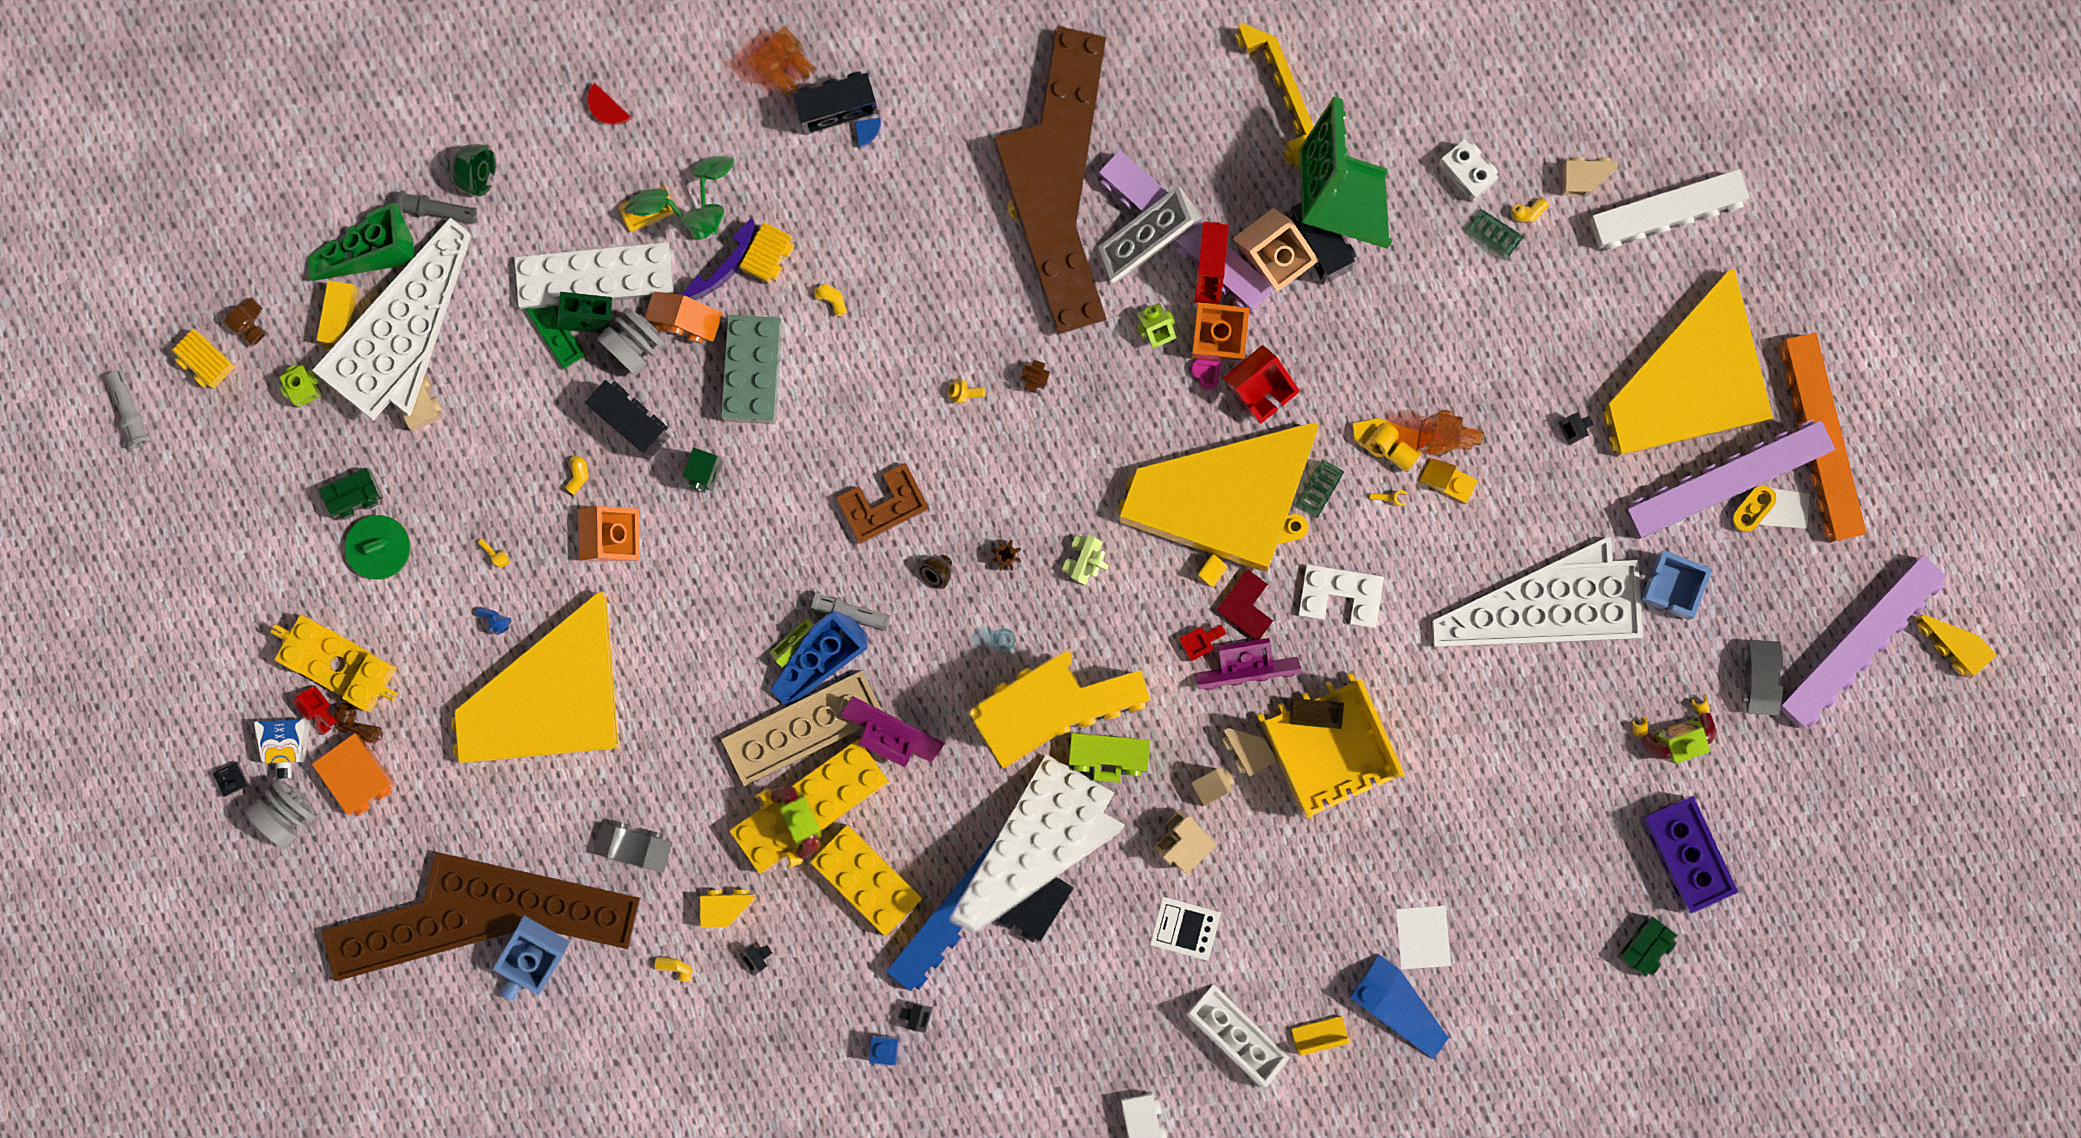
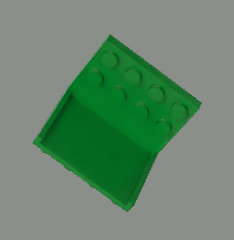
(1340, 190)

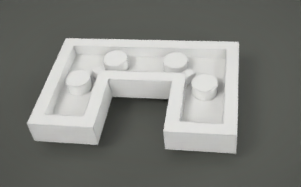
(1360, 587)

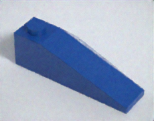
(824, 651)
(1394, 1001)

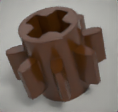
(1034, 376)
(1009, 562)

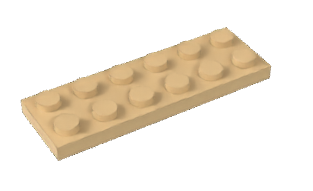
(797, 730)

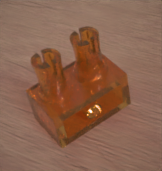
(776, 56)
(1445, 433)

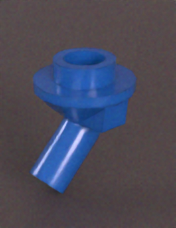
(497, 623)

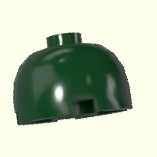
(471, 169)

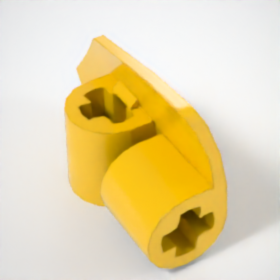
(1388, 440)

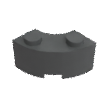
(1763, 670)
(633, 847)

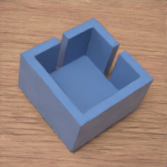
(1676, 585)

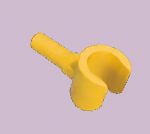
(1389, 497)
(499, 559)

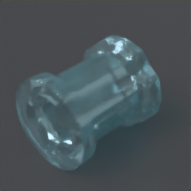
(1005, 632)

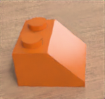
(1220, 332)
(608, 534)

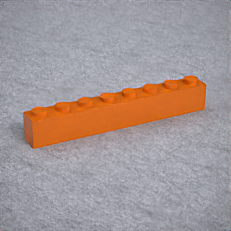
(1832, 471)

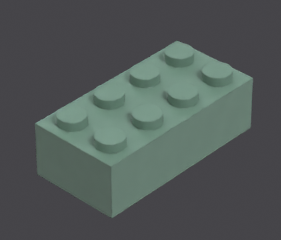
(752, 369)

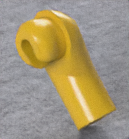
(1529, 214)
(832, 295)
(579, 472)
(673, 964)

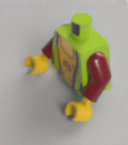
(1680, 740)
(799, 819)

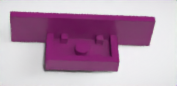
(1247, 663)
(890, 735)

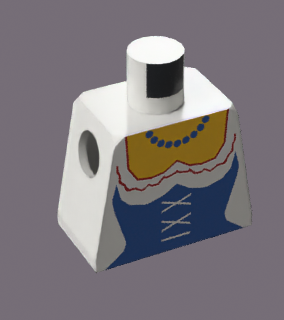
(282, 744)

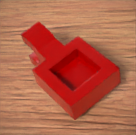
(1199, 643)
(314, 705)

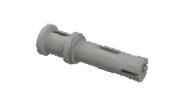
(131, 421)
(861, 615)

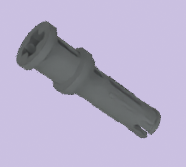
(424, 205)

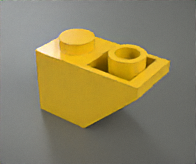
(721, 909)

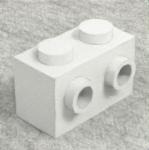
(1469, 169)

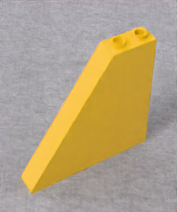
(1696, 381)
(1223, 498)
(548, 699)

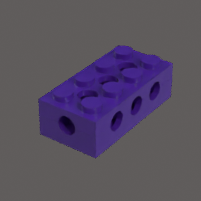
(1706, 858)

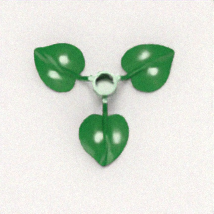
(700, 221)

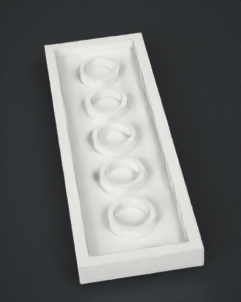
(609, 272)

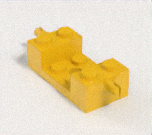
(312, 648)

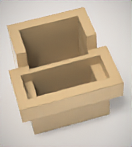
(1185, 842)

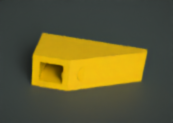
(1964, 648)

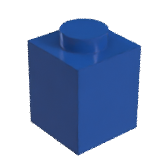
(884, 1050)

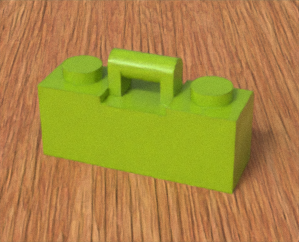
(1099, 750)

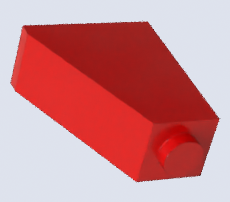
(1211, 263)

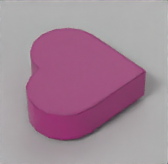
(1207, 372)

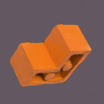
(683, 315)

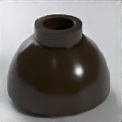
(935, 571)

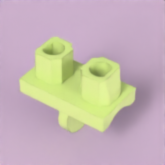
(1089, 560)

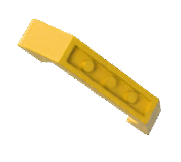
(1255, 39)

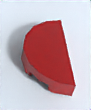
(605, 108)

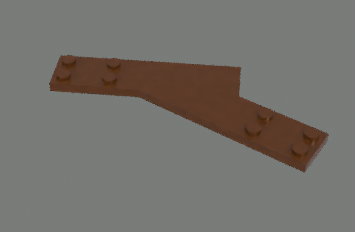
(1047, 176)
(475, 903)

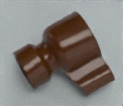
(242, 321)

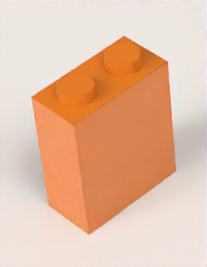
(354, 775)

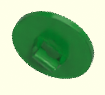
(377, 547)

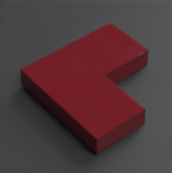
(1239, 606)

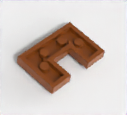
(905, 505)

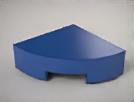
(867, 130)

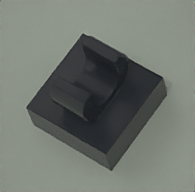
(1575, 427)
(231, 779)
(755, 959)
(917, 1017)

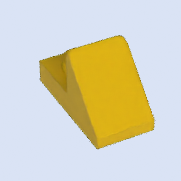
(1448, 480)

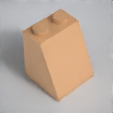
(1275, 249)

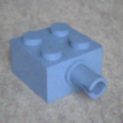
(529, 958)

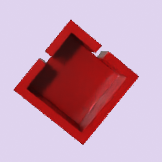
(1258, 376)

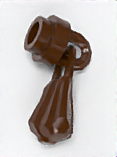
(346, 714)

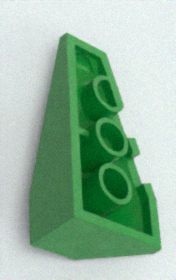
(373, 245)

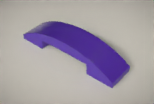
(744, 239)

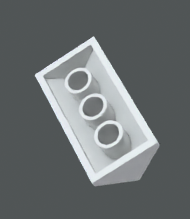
(1148, 234)
(1238, 1036)

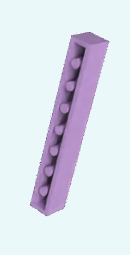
(1141, 192)
(1730, 479)
(1861, 642)

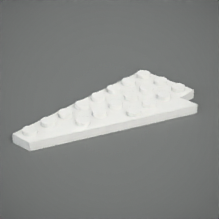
(394, 339)
(1564, 602)
(1045, 835)

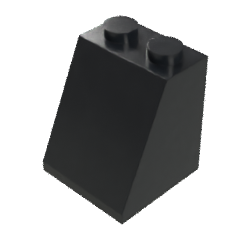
(1038, 910)

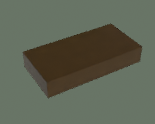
(1316, 713)

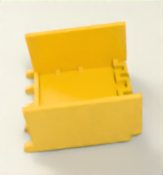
(1030, 709)
(1328, 760)

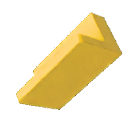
(1320, 1036)

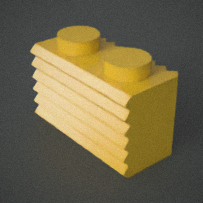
(767, 253)
(203, 359)

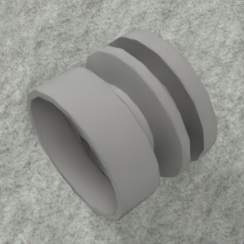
(631, 341)
(277, 818)

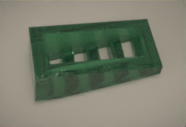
(1499, 226)
(1335, 471)

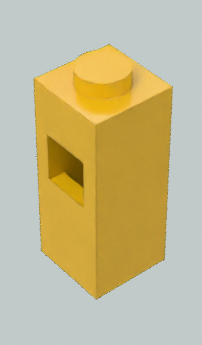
(336, 313)

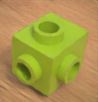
(1156, 325)
(300, 385)

